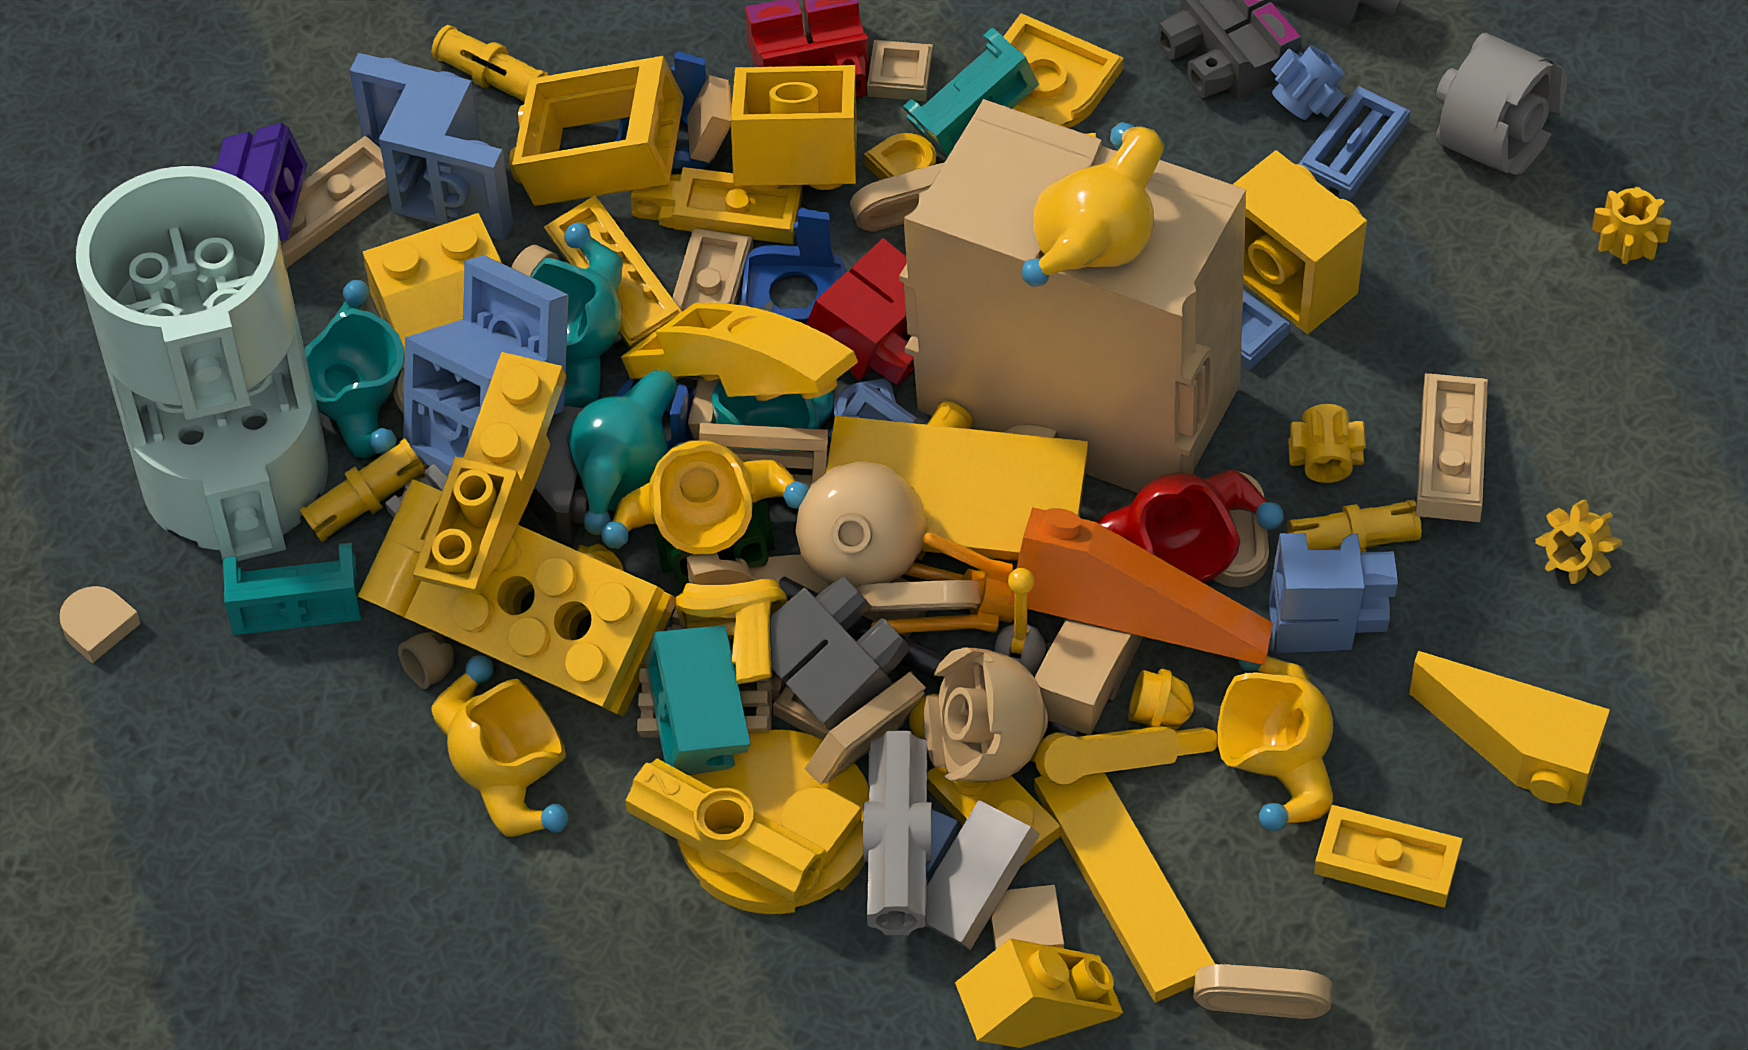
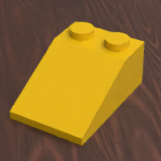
(421, 276)

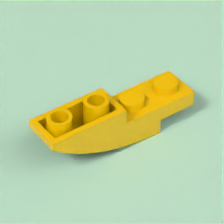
(746, 349)
(494, 478)

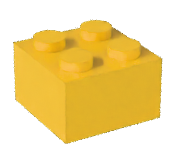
(794, 126)
(1299, 242)

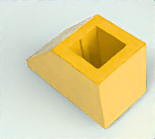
(1036, 993)

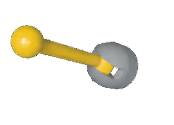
(1020, 637)

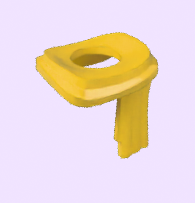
(745, 613)

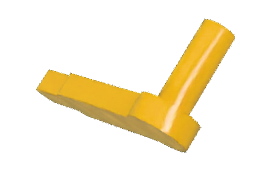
(1067, 758)

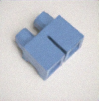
(1328, 594)

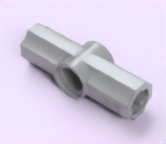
(897, 833)

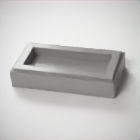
(976, 873)

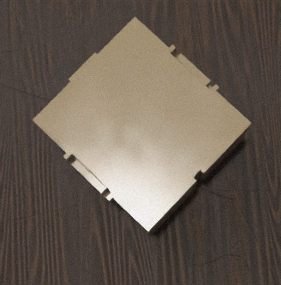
(1101, 354)

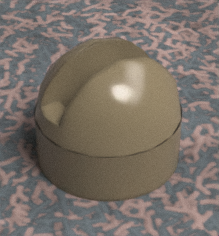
(426, 658)

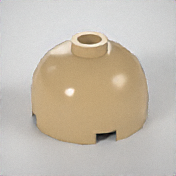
(861, 524)
(984, 716)

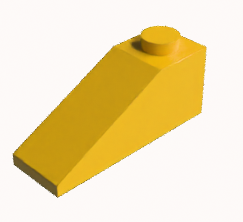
(1521, 729)

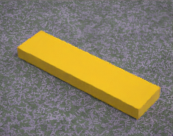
(1126, 883)

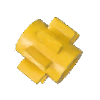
(1631, 224)
(1327, 443)
(1563, 553)

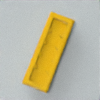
(642, 296)

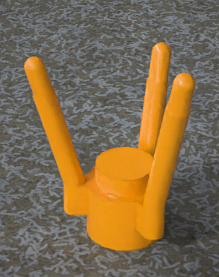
(993, 591)

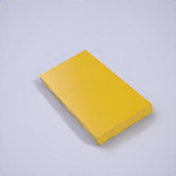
(970, 481)

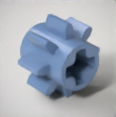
(1308, 82)

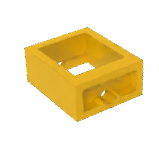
(630, 89)

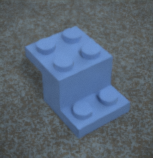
(431, 144)
(455, 362)

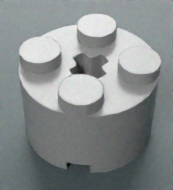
(1499, 104)

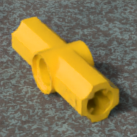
(756, 849)

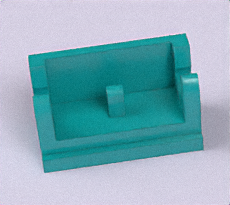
(996, 75)
(292, 594)
(696, 699)

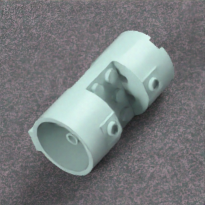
(205, 356)

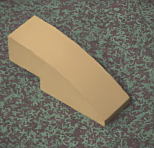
(1084, 672)

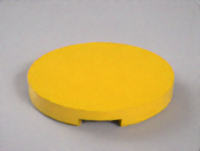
(769, 777)

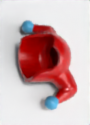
(1190, 520)

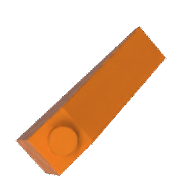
(1114, 584)

